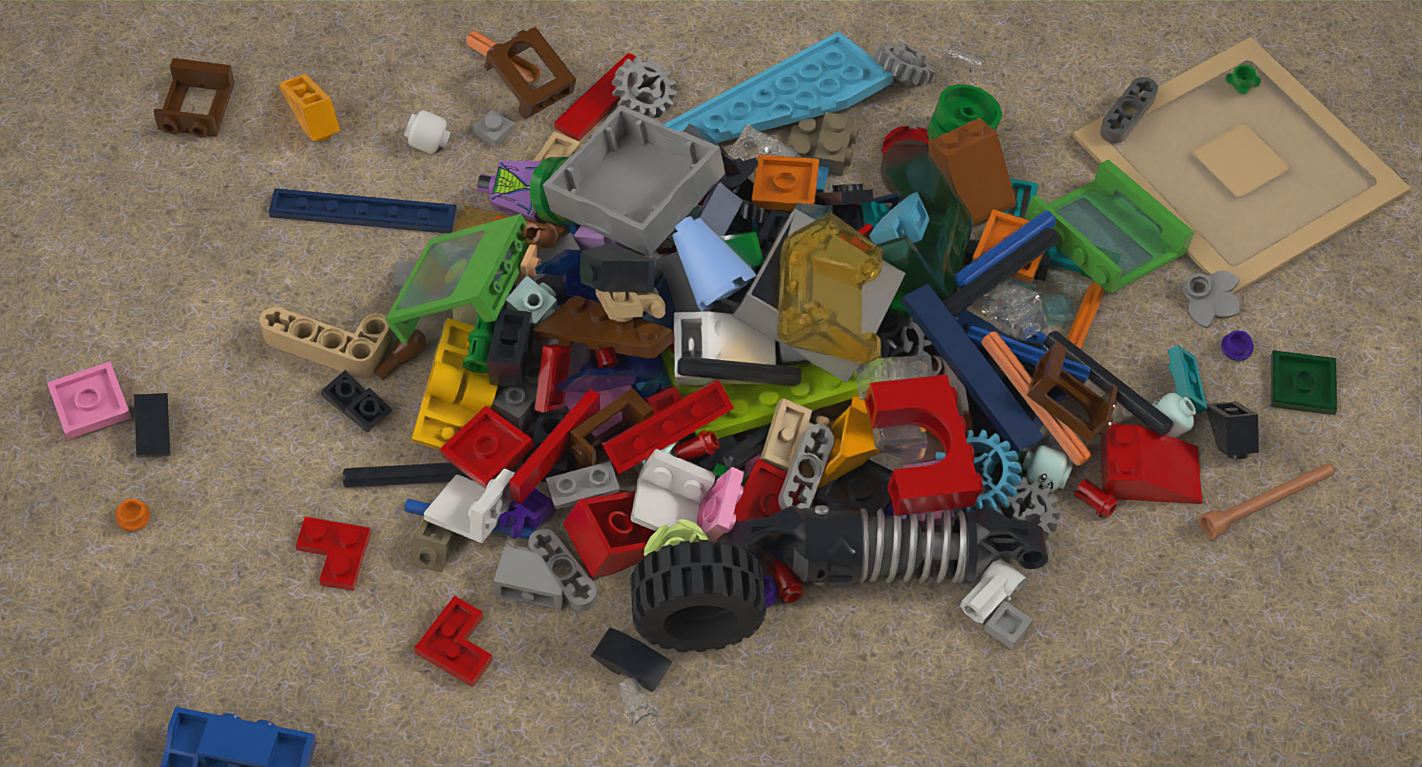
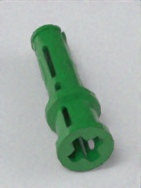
(480, 342)

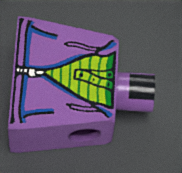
(511, 188)

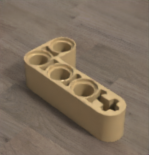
(286, 329)

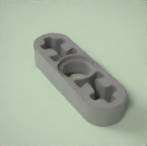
(805, 445)
(562, 556)

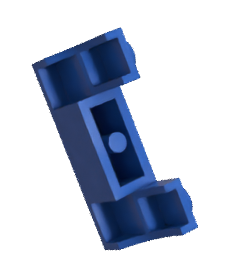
(229, 741)

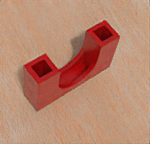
(933, 406)

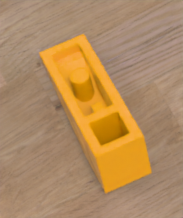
(311, 107)

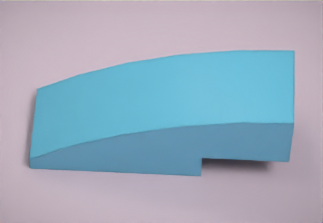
(904, 219)

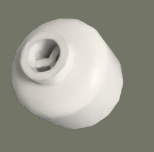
(427, 132)

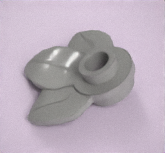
(1215, 300)

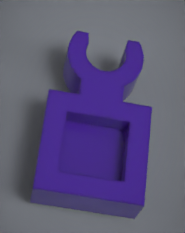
(531, 512)

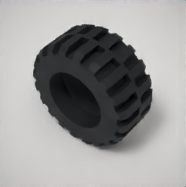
(697, 596)

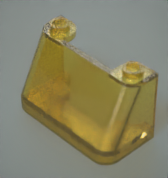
(823, 290)

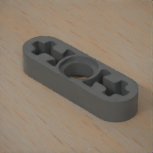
(1129, 121)

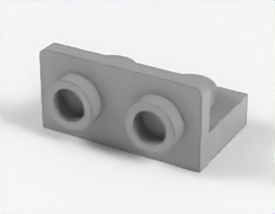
(581, 484)

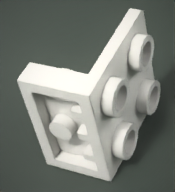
(669, 491)
(469, 507)

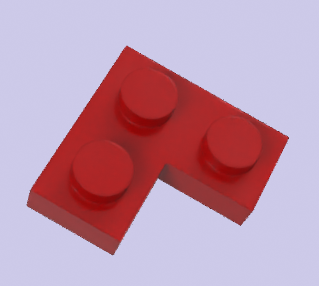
(342, 544)
(447, 643)

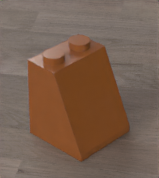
(975, 168)

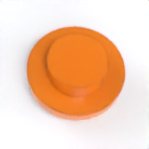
(132, 515)

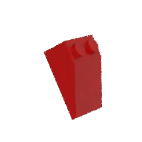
(1149, 466)
(605, 533)

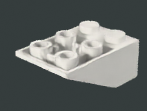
(720, 338)

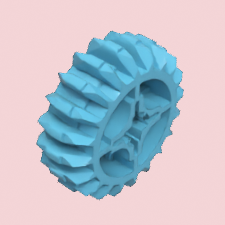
(993, 453)

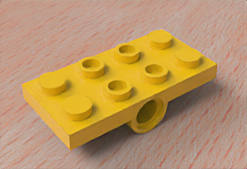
(451, 392)

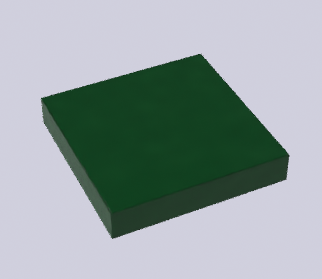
(1303, 382)

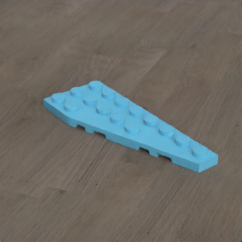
(804, 86)

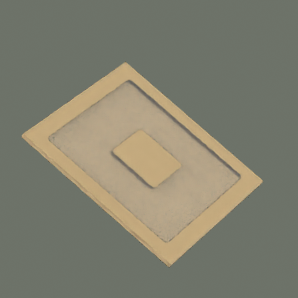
(1249, 170)

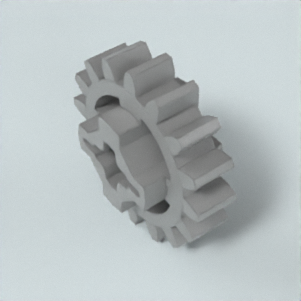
(905, 63)
(643, 75)
(1040, 508)

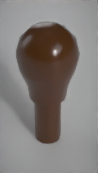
(402, 352)

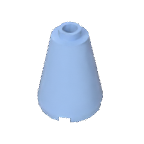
(709, 263)

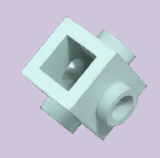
(529, 294)

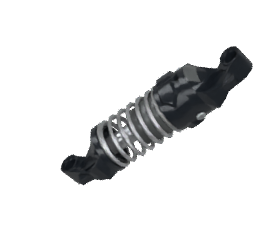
(847, 544)

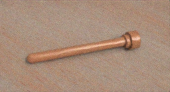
(1220, 521)

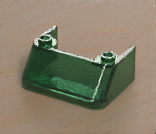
(947, 234)

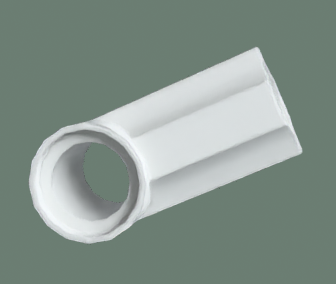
(994, 588)

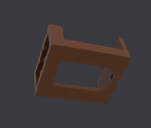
(199, 75)
(544, 96)
(1050, 373)
(633, 410)

